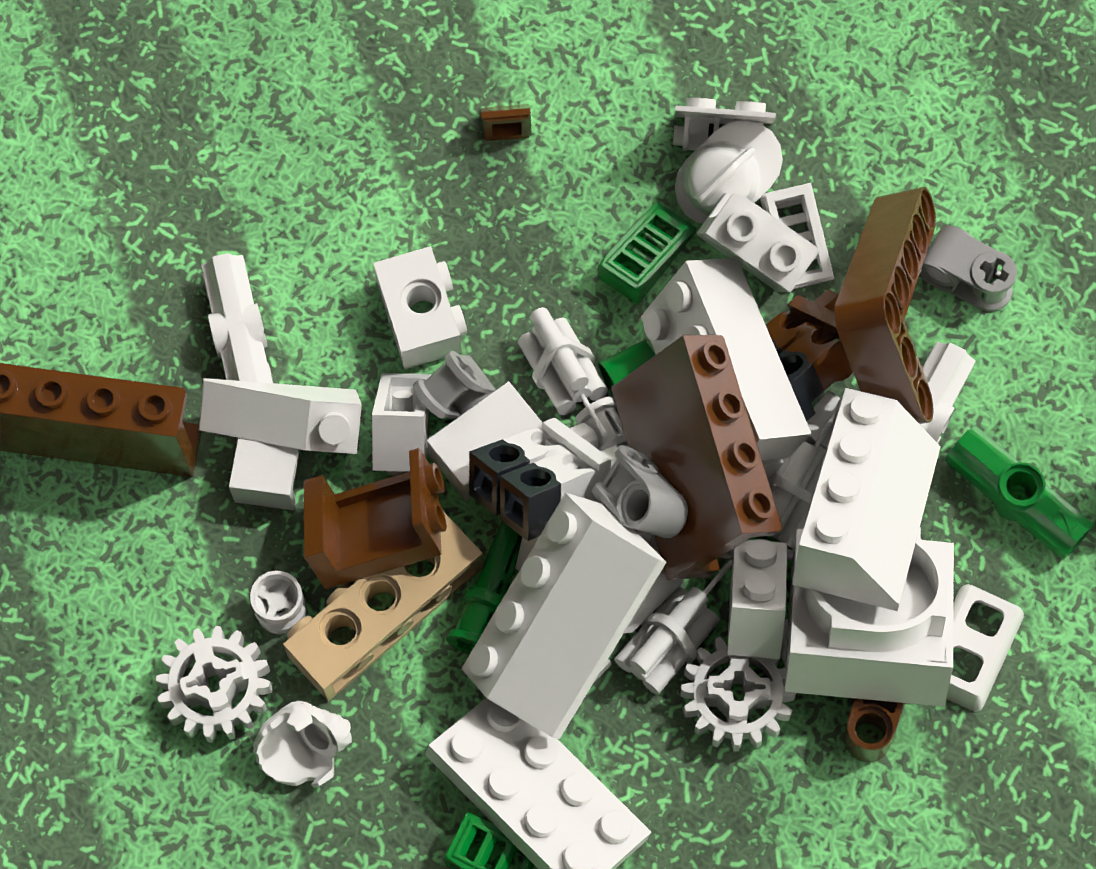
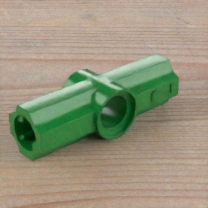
(1043, 515)

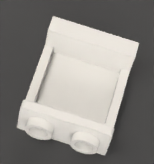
(758, 242)

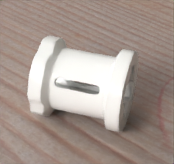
(606, 412)

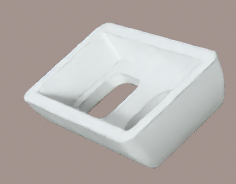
(990, 649)

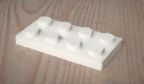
(536, 791)

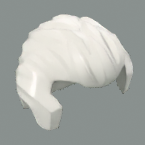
(301, 744)

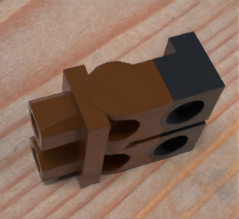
(810, 348)

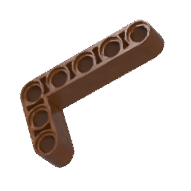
(878, 296)

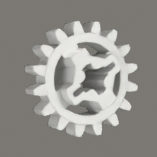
(233, 678)
(717, 693)

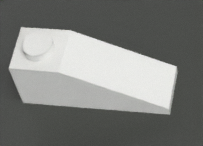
(282, 414)

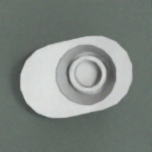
(733, 159)

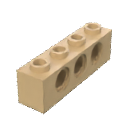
(336, 666)

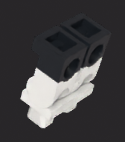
(533, 470)

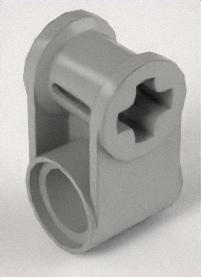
(965, 268)
(454, 387)
(641, 495)

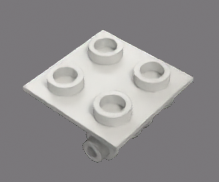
(703, 111)

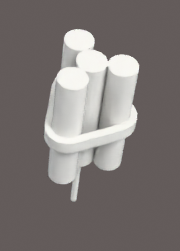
(562, 364)
(796, 483)
(670, 636)

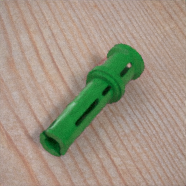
(488, 591)

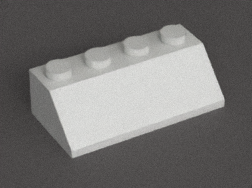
(867, 503)
(563, 614)

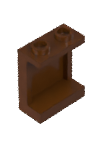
(373, 524)

